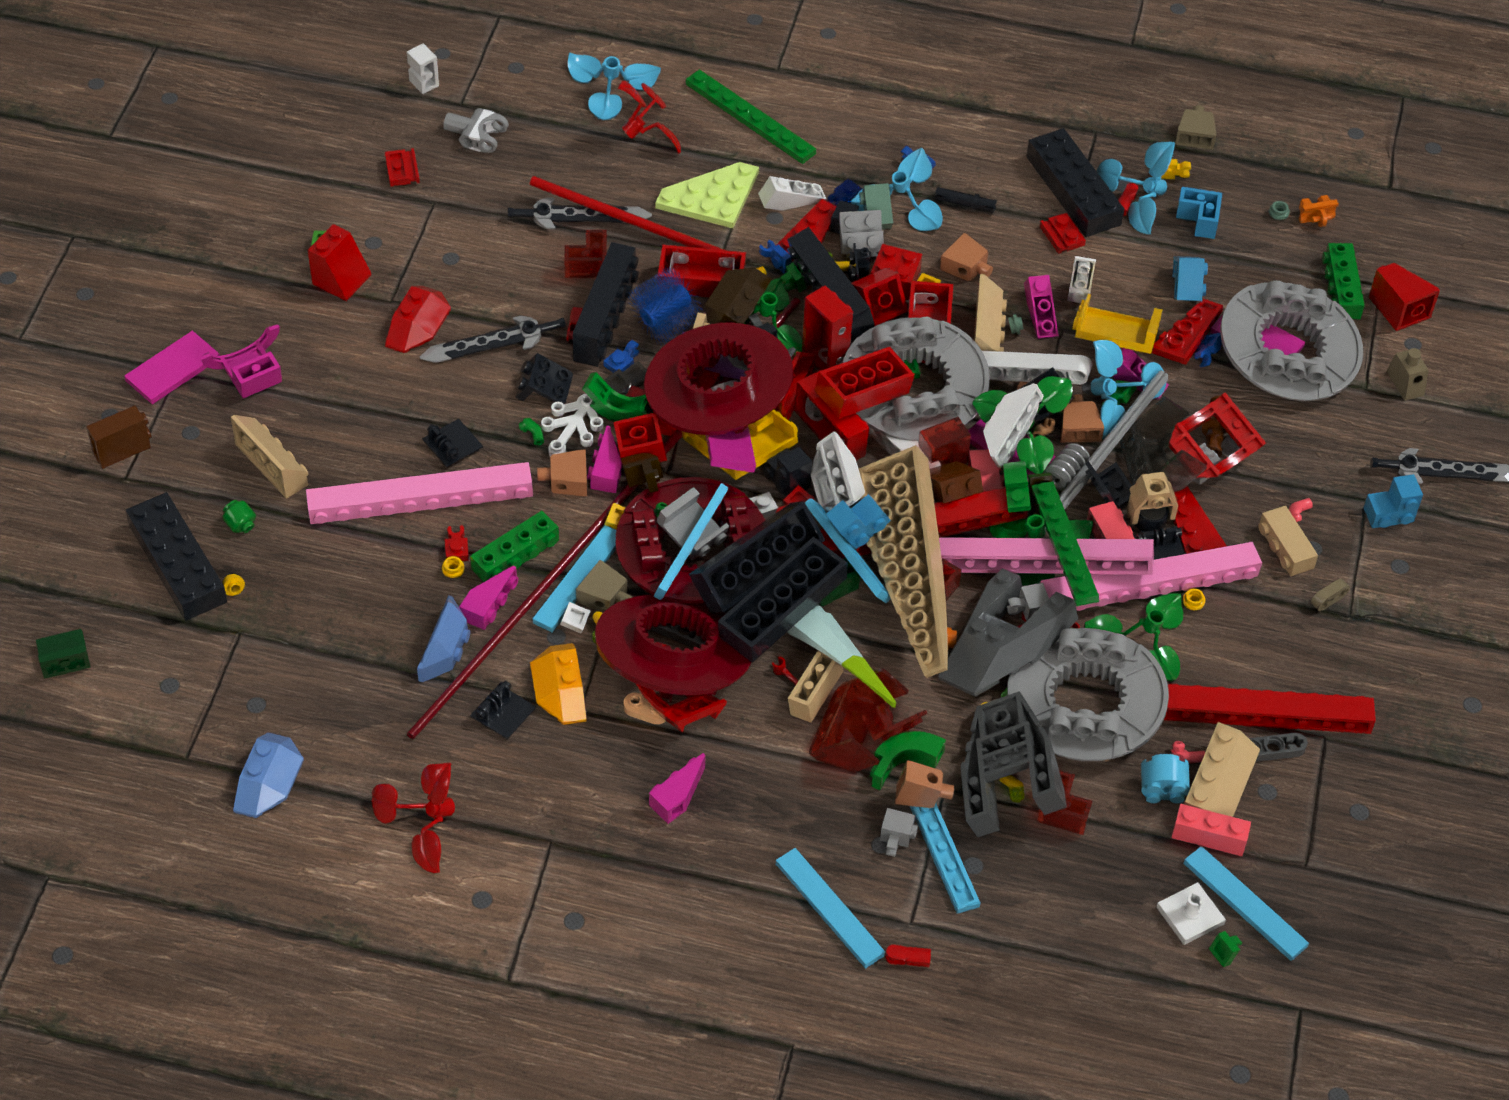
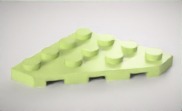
(711, 196)

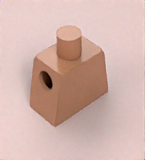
(965, 259)
(1081, 422)
(566, 473)
(921, 786)

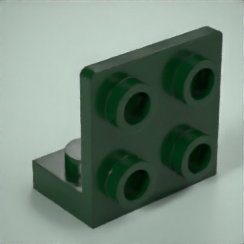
(62, 653)

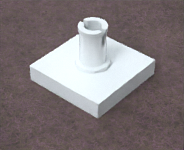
(1191, 913)

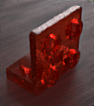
(881, 725)

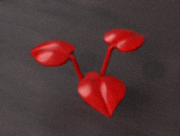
(636, 123)
(435, 783)

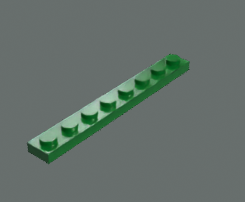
(751, 116)
(1065, 544)

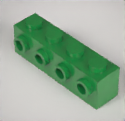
(1344, 278)
(515, 546)

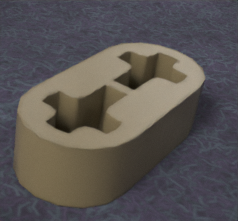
(1330, 594)

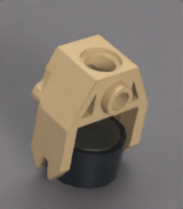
(1151, 502)

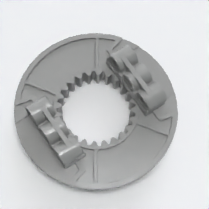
(935, 343)
(1292, 375)
(1083, 733)

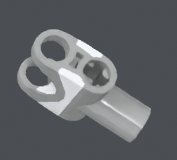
(476, 129)

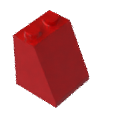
(337, 263)
(1402, 296)

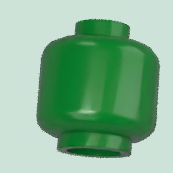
(239, 516)

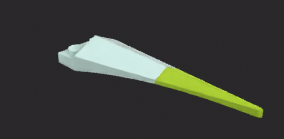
(825, 634)

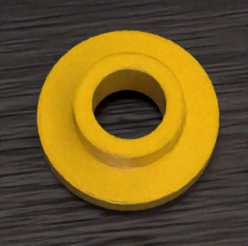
(453, 562)
(233, 584)
(1197, 596)

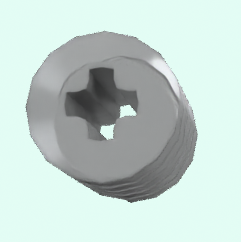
(1067, 465)

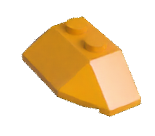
(559, 683)

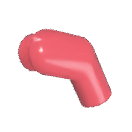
(1299, 506)
(1191, 757)

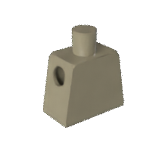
(1197, 129)
(1409, 373)
(602, 588)

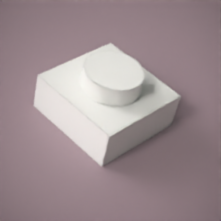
(765, 504)
(575, 617)

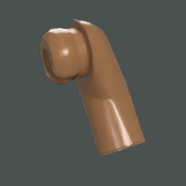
(1044, 428)

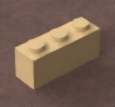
(1288, 541)
(814, 687)

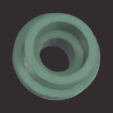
(1279, 210)
(1015, 324)

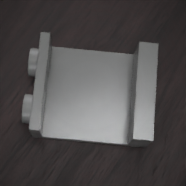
(681, 518)

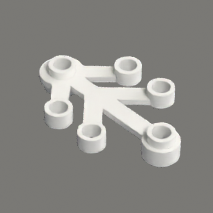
(574, 421)

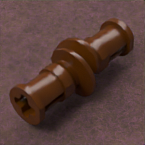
(1214, 433)

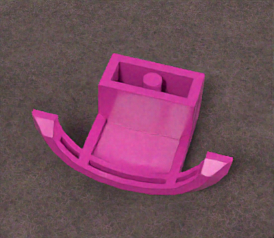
(250, 367)

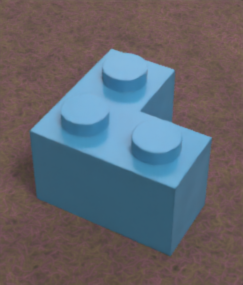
(1201, 207)
(1189, 277)
(1396, 505)
(860, 521)

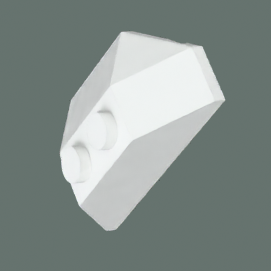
(1011, 422)
(835, 473)

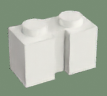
(423, 68)

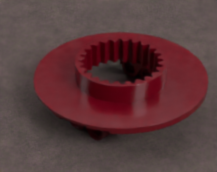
(718, 411)
(641, 536)
(625, 647)

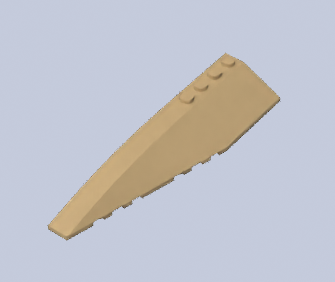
(910, 552)

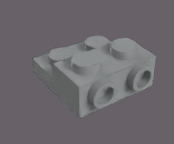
(861, 228)

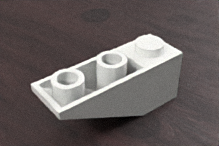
(788, 194)
(1081, 279)

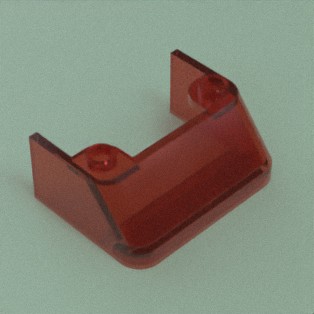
(843, 727)

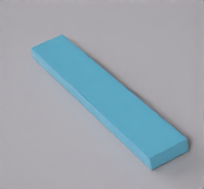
(690, 542)
(848, 551)
(554, 608)
(946, 858)
(1246, 903)
(830, 908)

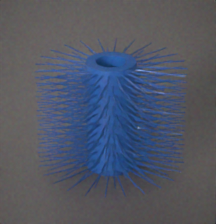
(663, 307)

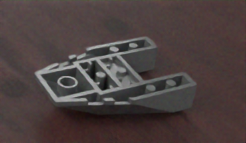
(996, 648)
(1002, 743)

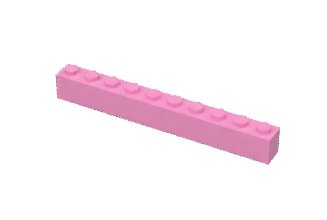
(419, 493)
(1039, 556)
(1171, 575)

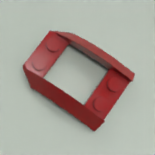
(1232, 421)
(684, 711)

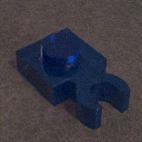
(845, 192)

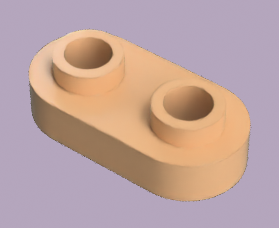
(642, 709)

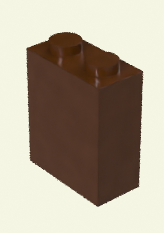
(119, 436)
(955, 481)

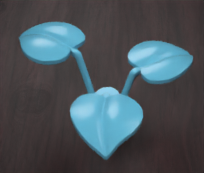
(603, 105)
(1157, 158)
(914, 168)
(1108, 359)

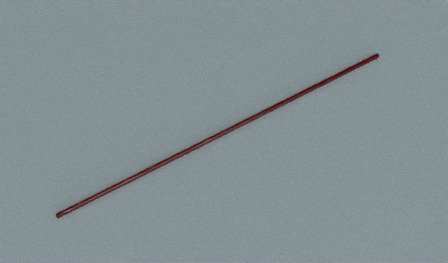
(550, 578)

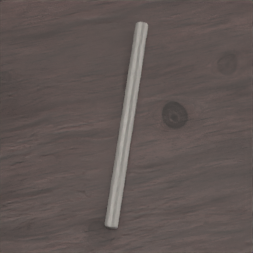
(1114, 437)

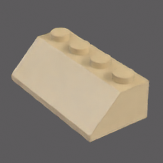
(989, 316)
(269, 455)
(1223, 771)

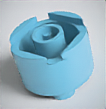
(1165, 779)

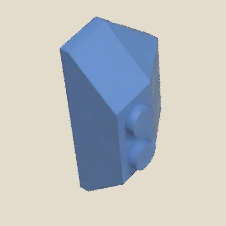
(445, 642)
(267, 775)

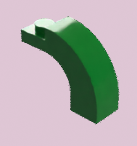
(611, 403)
(1016, 486)
(910, 746)

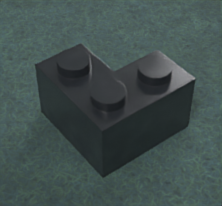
(789, 470)

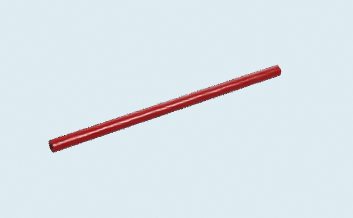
(620, 214)

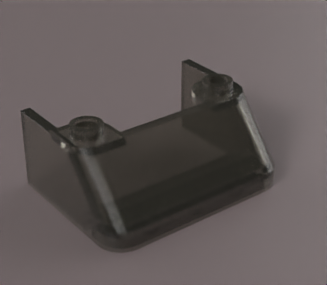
(1146, 446)

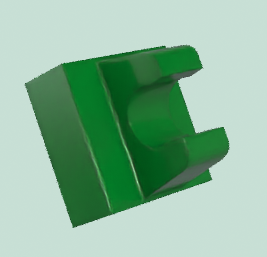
(793, 279)
(1225, 948)

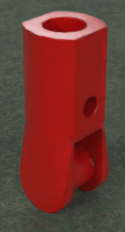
(1128, 196)
(574, 316)
(908, 955)

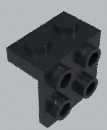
(545, 379)
(1111, 484)

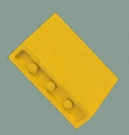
(1119, 328)
(765, 444)

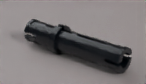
(965, 199)

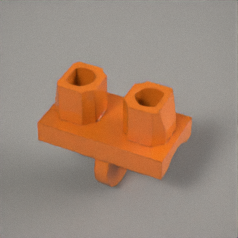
(1319, 211)

